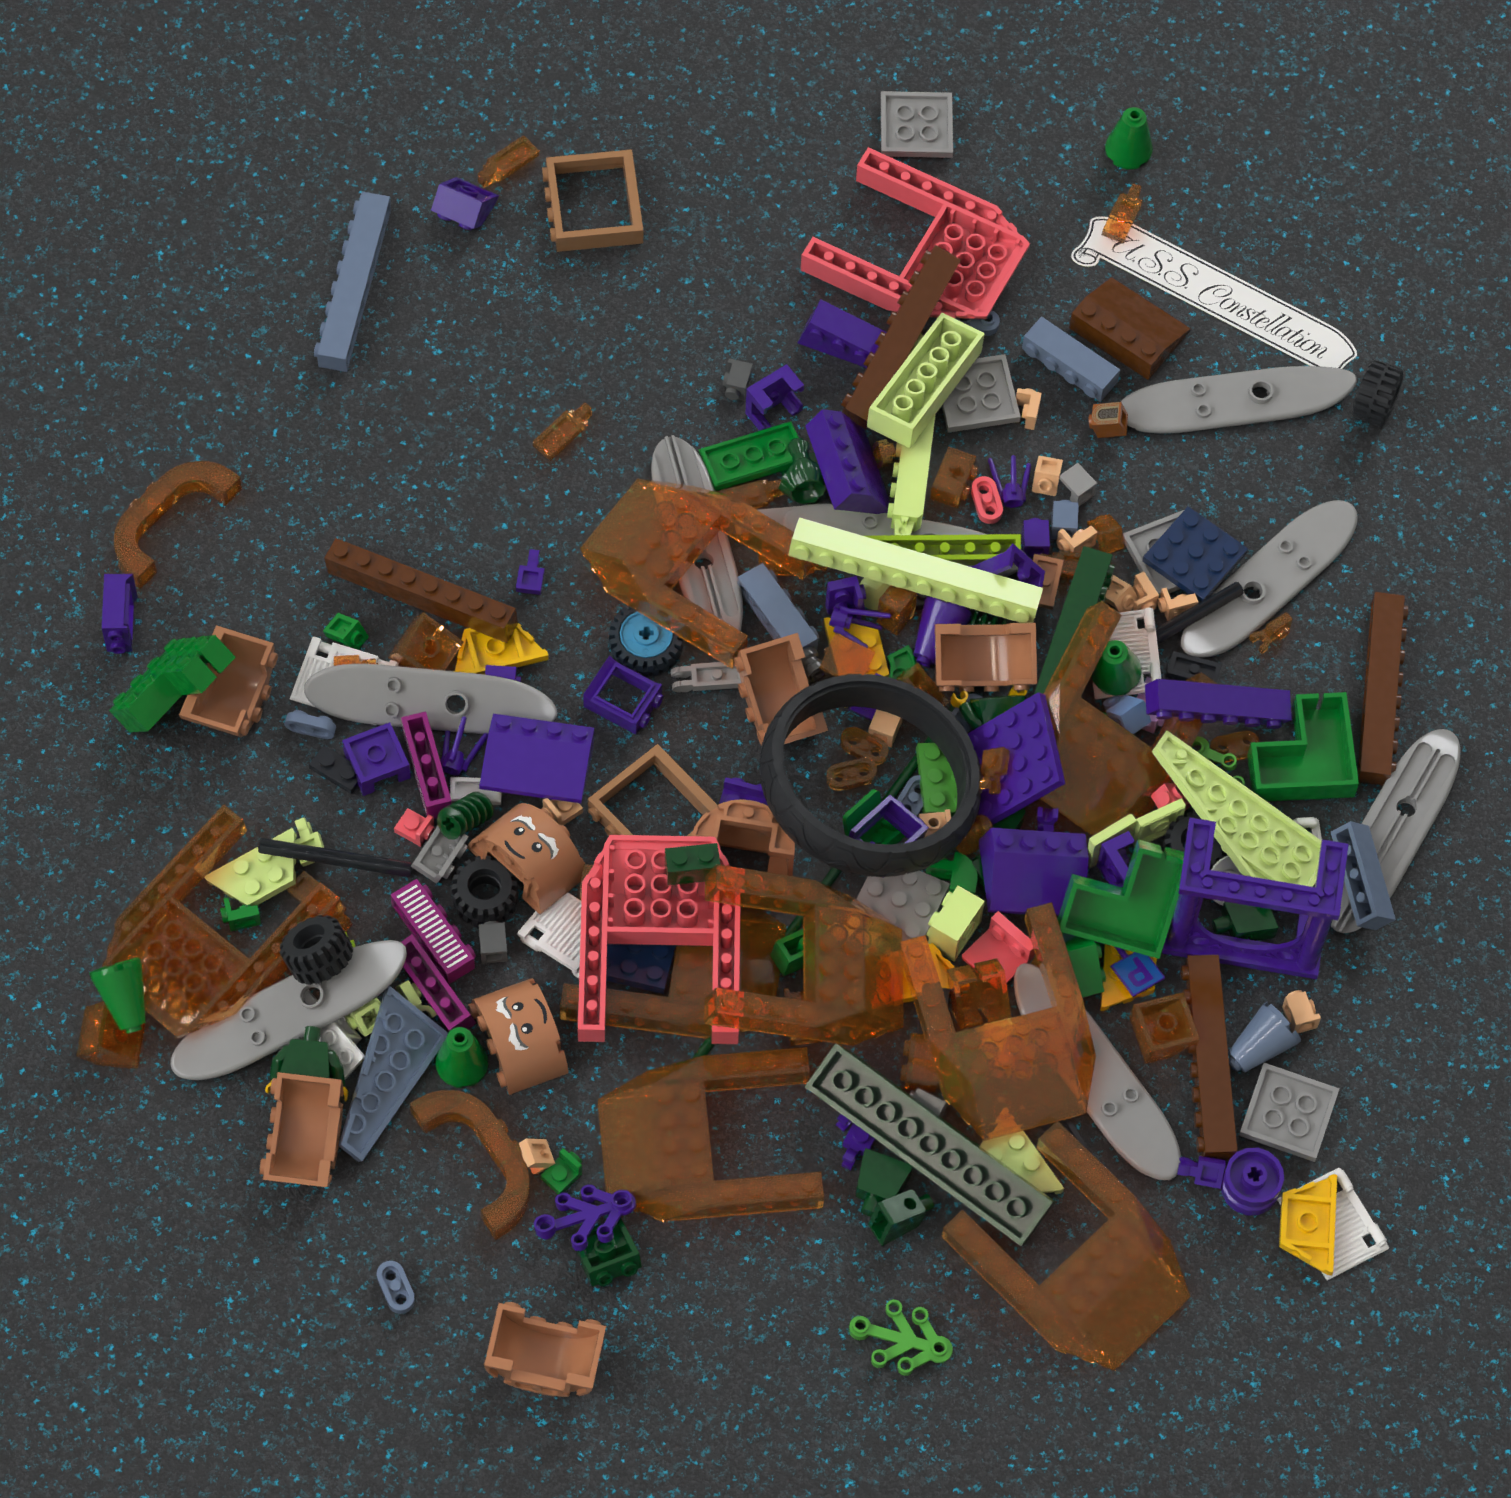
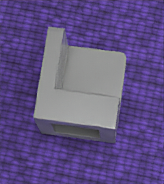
(1079, 483)

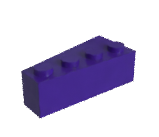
(839, 334)

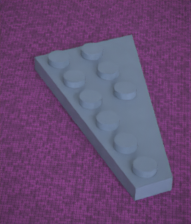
(395, 1059)

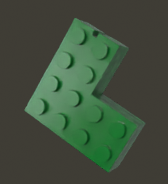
(173, 674)
(1317, 762)
(1130, 915)

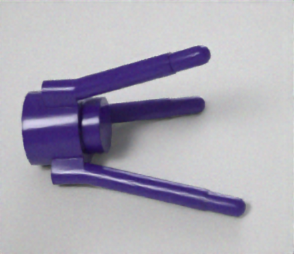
(1012, 494)
(843, 617)
(453, 762)

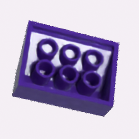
(847, 463)
(537, 758)
(1030, 867)

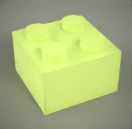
(955, 922)

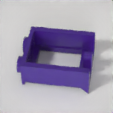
(1027, 571)
(118, 612)
(641, 715)
(896, 815)

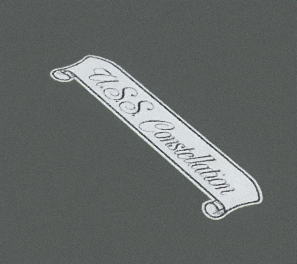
(1218, 294)

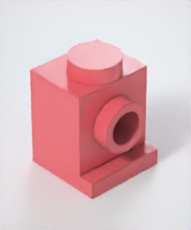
(1167, 794)

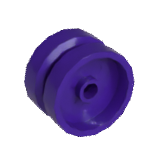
(1252, 1181)

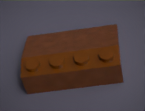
(1127, 327)

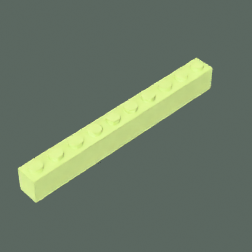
(915, 571)

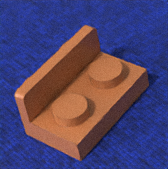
(1051, 579)

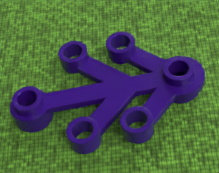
(589, 1214)

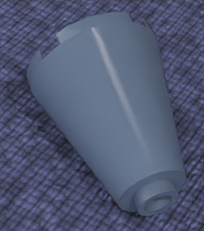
(1262, 1039)

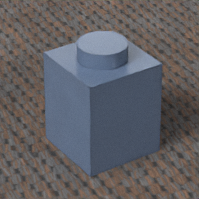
(1064, 516)

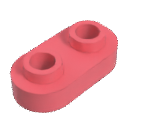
(986, 502)

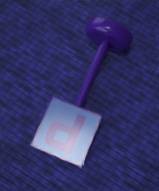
(1136, 972)

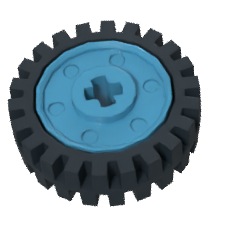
(637, 653)

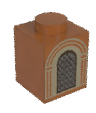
(1109, 420)

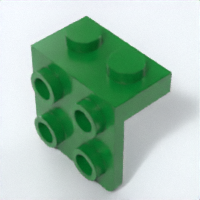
(881, 832)

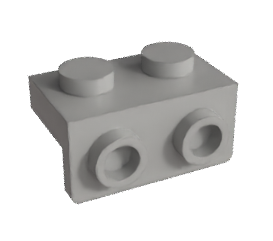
(437, 855)

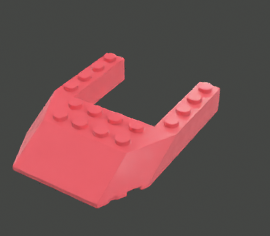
(962, 226)
(632, 904)

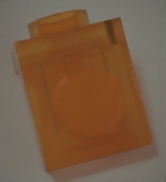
(1109, 533)

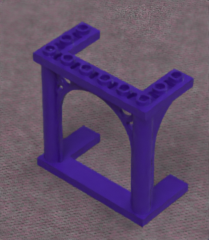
(1315, 906)

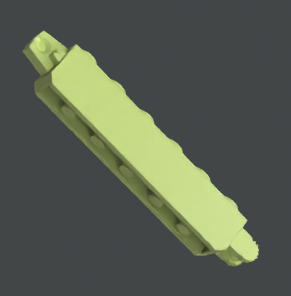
(911, 483)

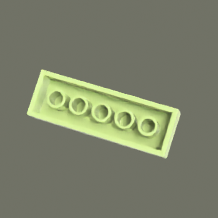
(925, 380)

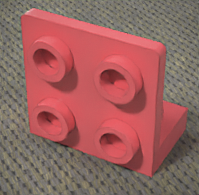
(1002, 942)

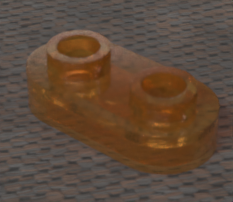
(883, 453)
(1234, 744)
(865, 745)
(849, 772)
(971, 841)

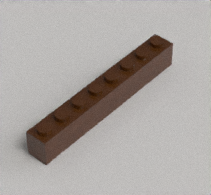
(902, 333)
(421, 590)
(1381, 688)
(1210, 1058)

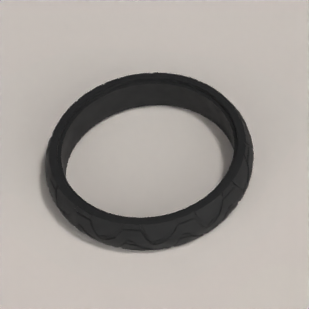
(900, 700)

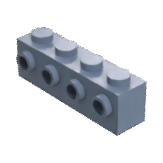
(1070, 359)
(775, 607)
(1364, 877)

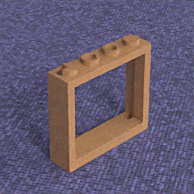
(593, 237)
(668, 767)

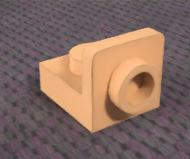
(1031, 401)
(1047, 475)
(1079, 539)
(1145, 591)
(1121, 595)
(1175, 606)
(562, 811)
(536, 1154)

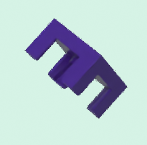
(770, 392)
(376, 756)
(1113, 859)

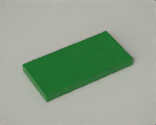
(749, 456)

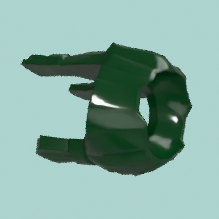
(803, 479)

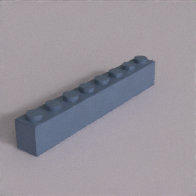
(353, 282)

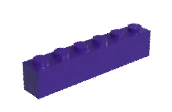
(1218, 703)

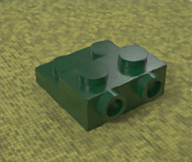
(609, 1260)

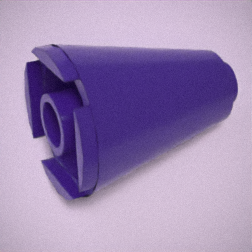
(933, 613)

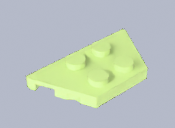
(256, 875)
(1023, 1158)

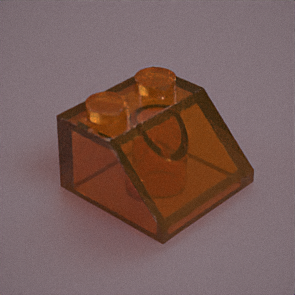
(426, 645)
(1163, 1027)
(105, 1043)

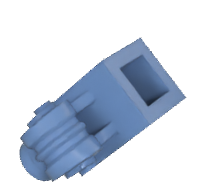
(1127, 712)

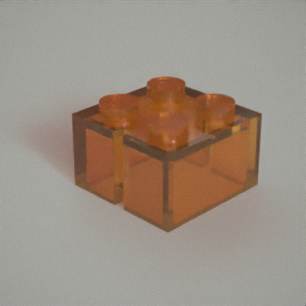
(976, 989)

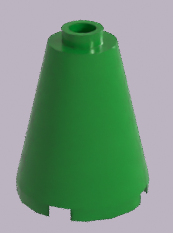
(1130, 140)
(1117, 669)
(122, 992)
(461, 1059)

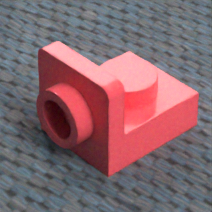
(415, 827)

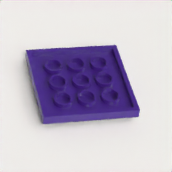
(1033, 757)

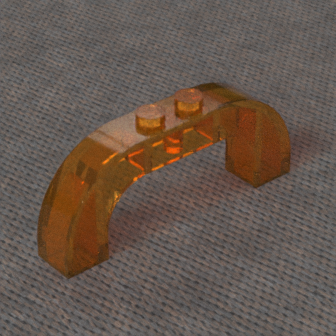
(157, 500)
(464, 1108)

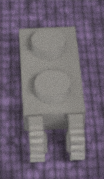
(705, 677)

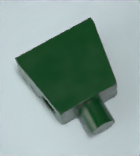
(1246, 922)
(880, 1179)
(899, 1215)

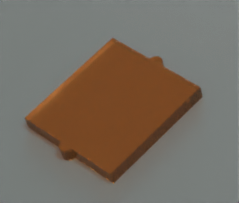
(846, 657)

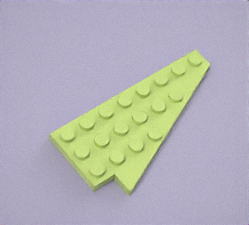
(1247, 827)

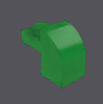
(959, 872)

